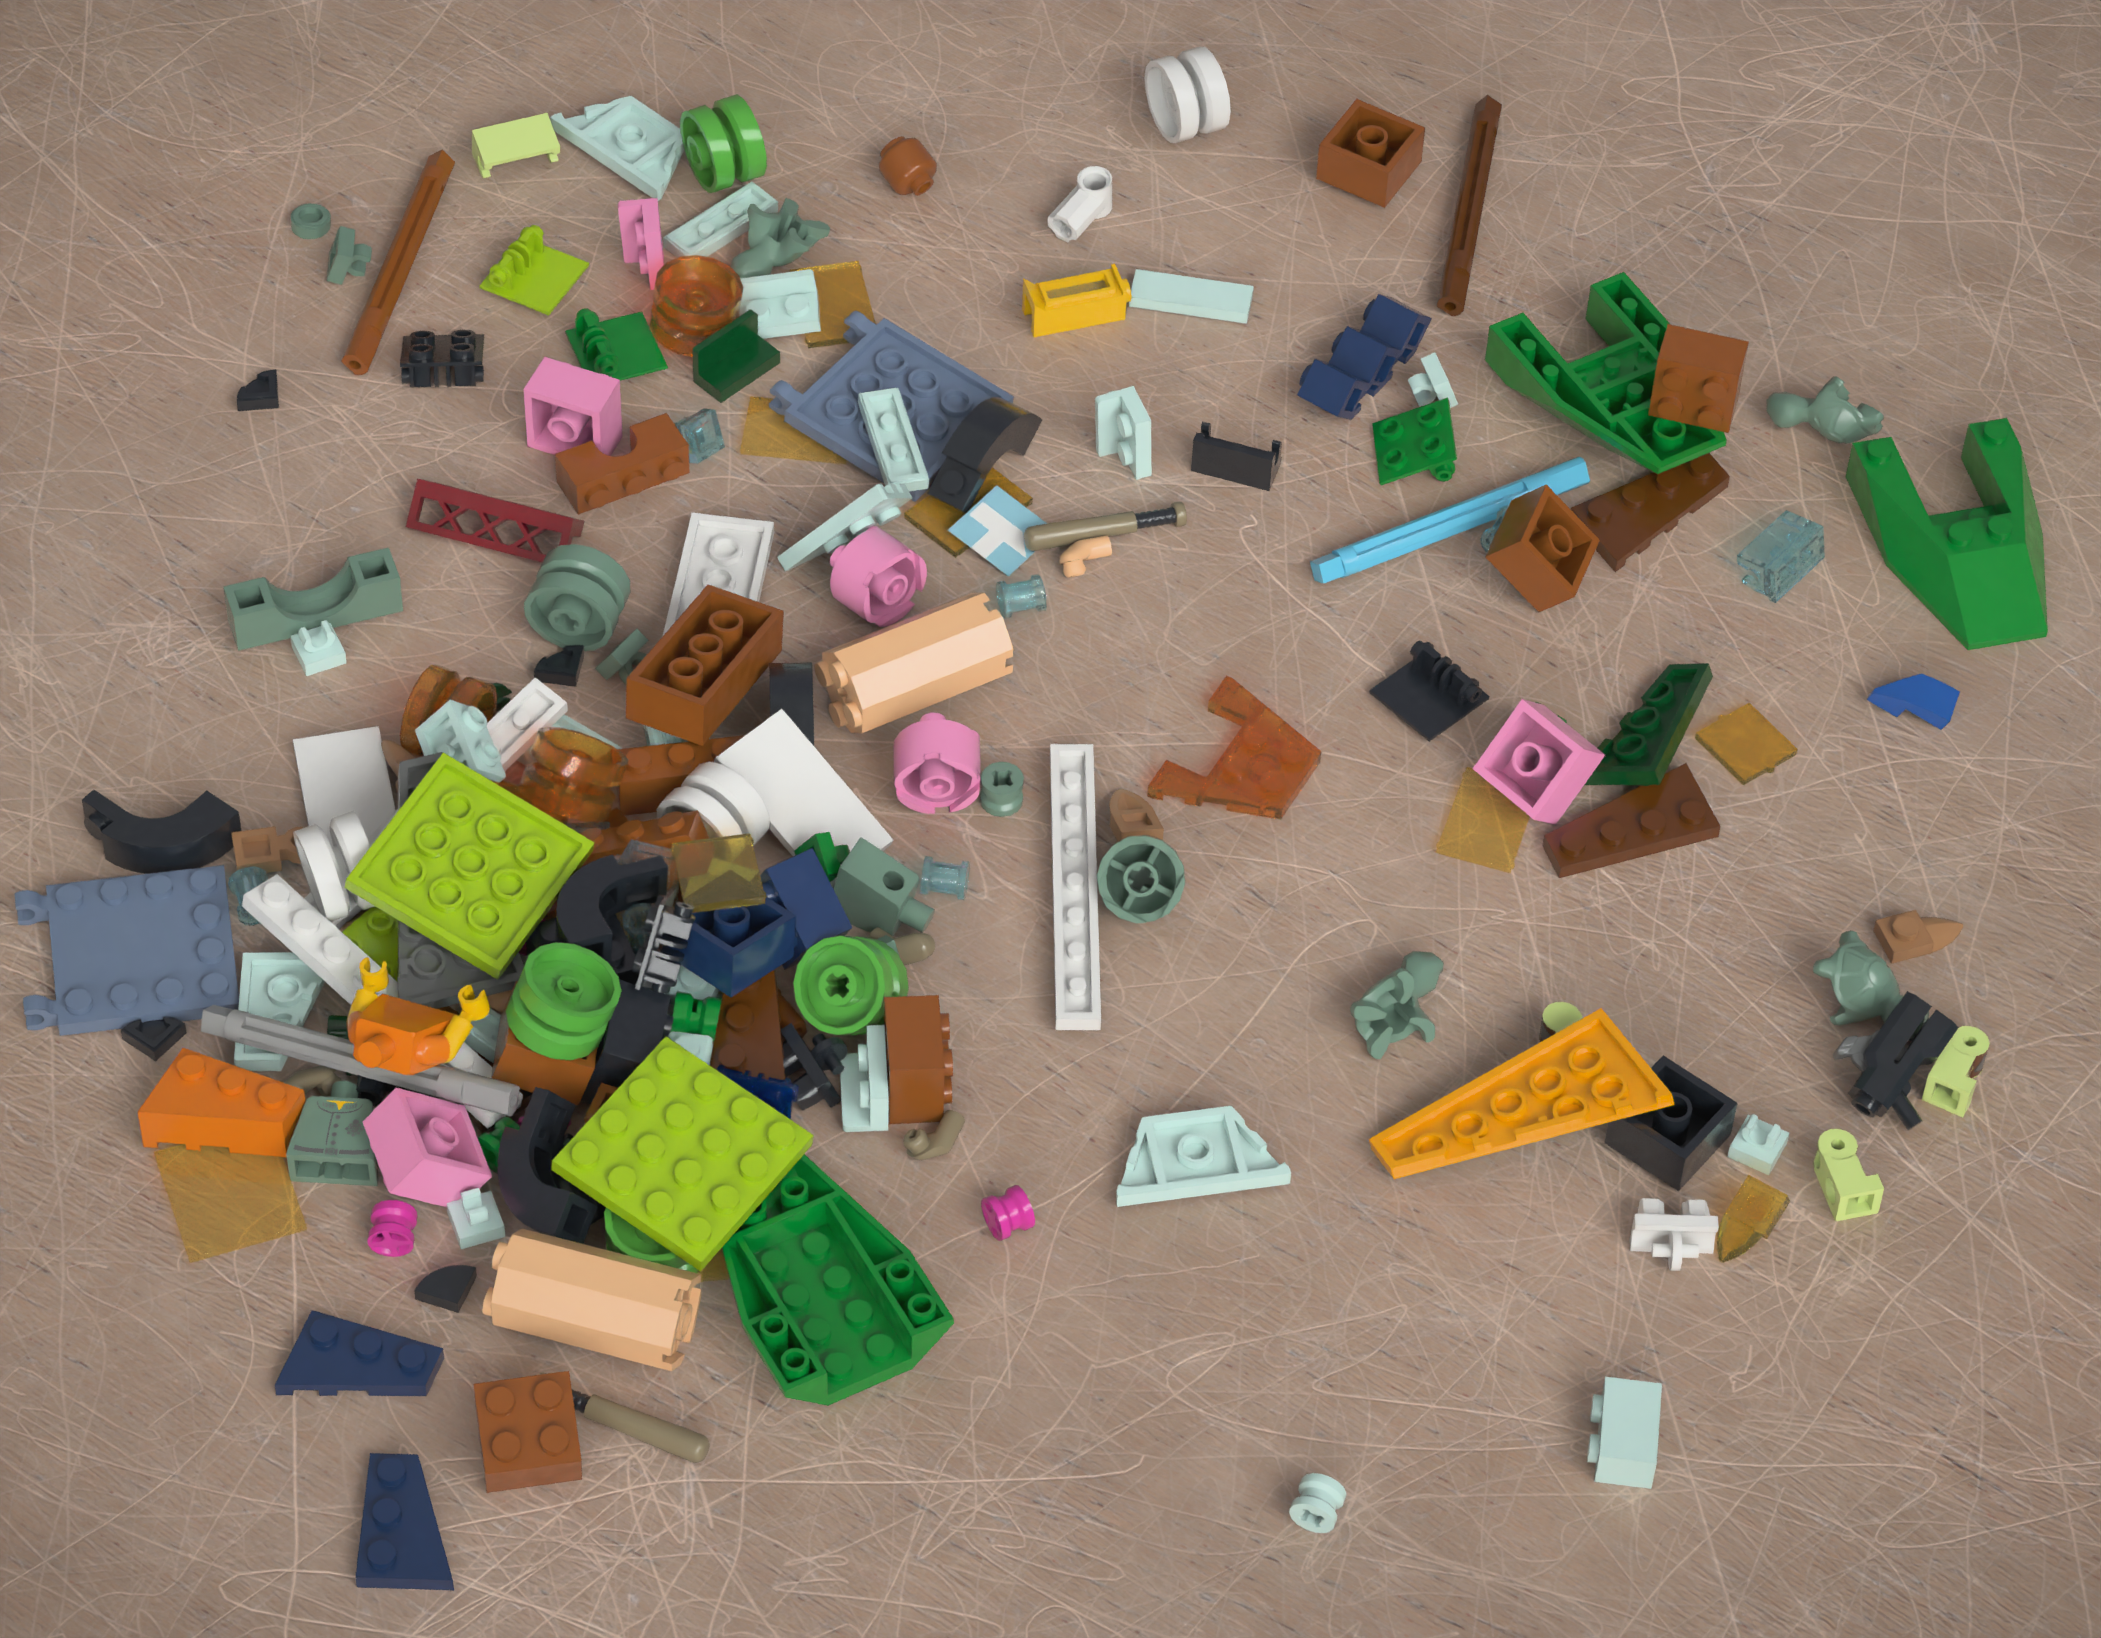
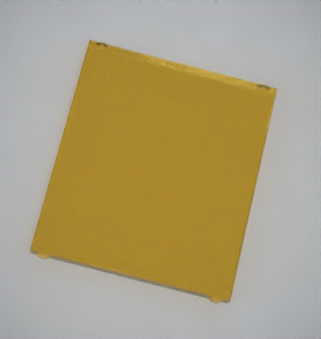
(228, 1198)

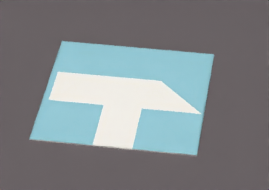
(997, 530)

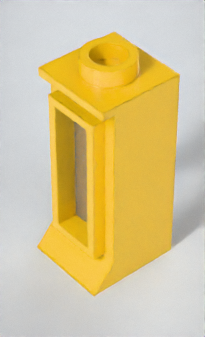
(1076, 301)

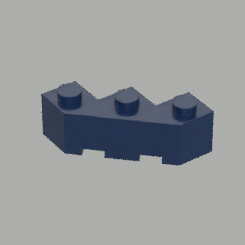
(1364, 357)

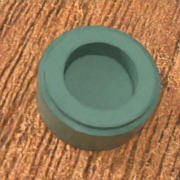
(310, 221)

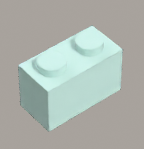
(1627, 1432)

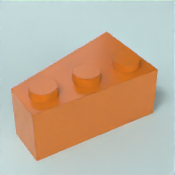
(220, 1106)

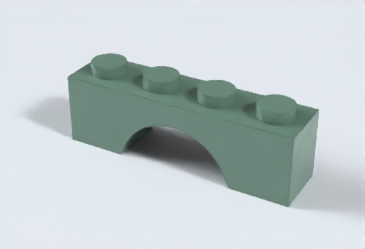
(359, 592)

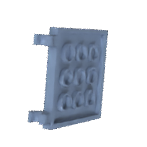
(932, 387)
(133, 949)

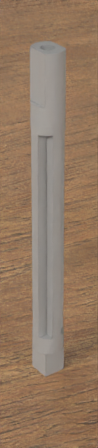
(338, 1054)

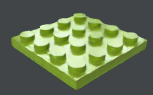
(469, 865)
(682, 1153)

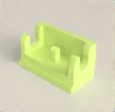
(514, 142)

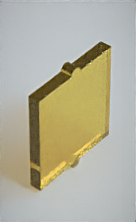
(1746, 743)

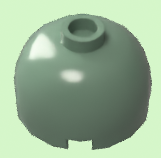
(1141, 878)

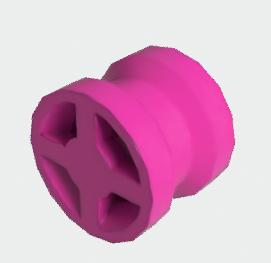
(1008, 1212)
(392, 1228)

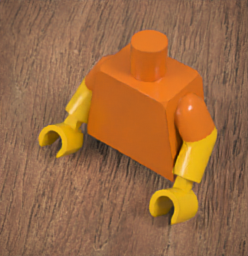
(403, 1033)

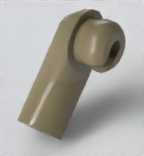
(319, 1077)

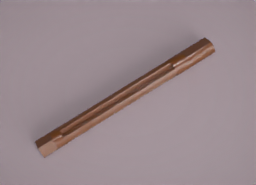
(398, 263)

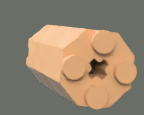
(915, 663)
(593, 1298)

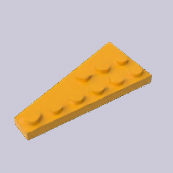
(1552, 1089)

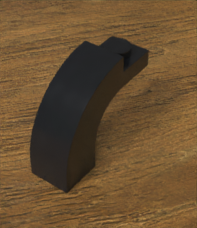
(977, 445)
(793, 692)
(162, 844)
(602, 890)
(527, 1176)

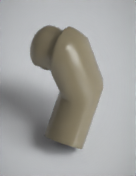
(911, 947)
(937, 1143)

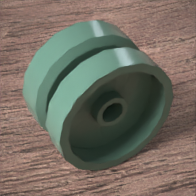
(577, 597)

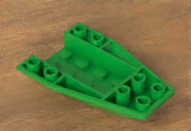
(829, 1291)

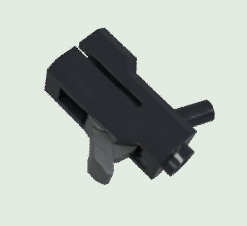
(1887, 1062)

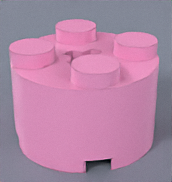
(876, 576)
(937, 765)

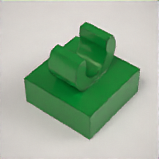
(828, 855)

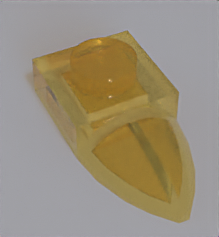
(1749, 1218)

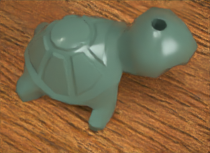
(776, 239)
(1827, 413)
(1860, 982)
(1391, 1006)

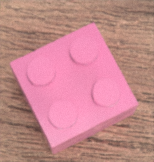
(571, 408)
(1538, 762)
(426, 1147)

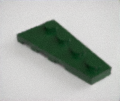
(1655, 730)

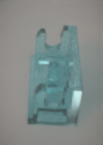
(1782, 555)

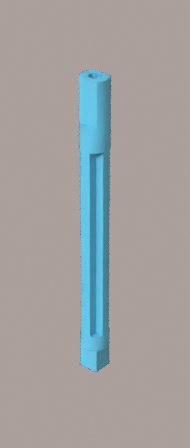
(1443, 522)

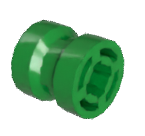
(696, 1015)

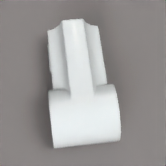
(1084, 204)

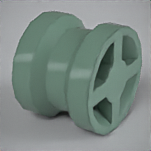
(1001, 789)

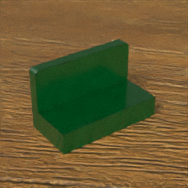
(733, 358)

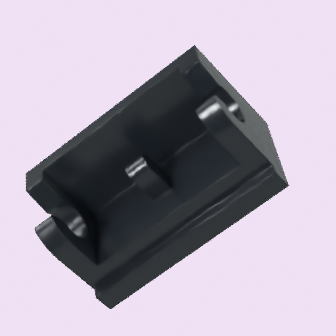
(1234, 460)

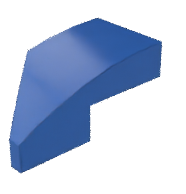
(1919, 695)

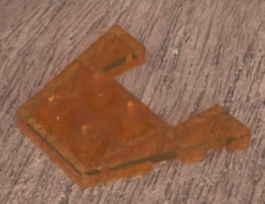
(1259, 768)

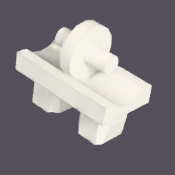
(1673, 1234)

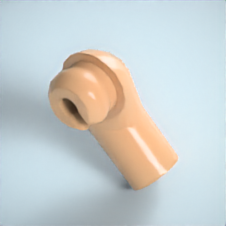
(1084, 550)

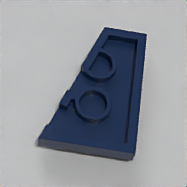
(354, 1357)
(399, 1529)

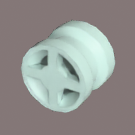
(1317, 1503)

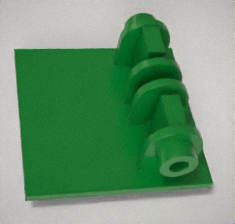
(615, 346)
(1416, 443)

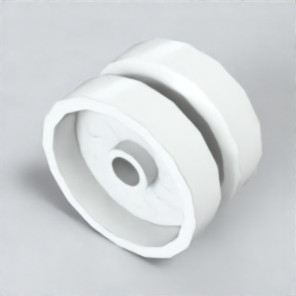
(1187, 94)
(723, 801)
(329, 867)

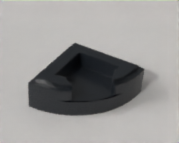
(259, 393)
(561, 667)
(154, 1036)
(447, 1287)

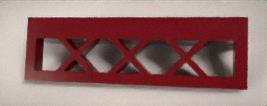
(489, 505)

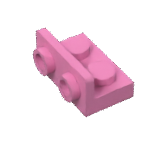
(642, 235)

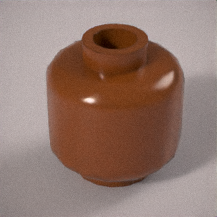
(907, 166)

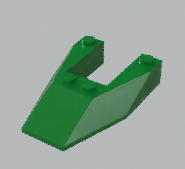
(1608, 390)
(1968, 566)

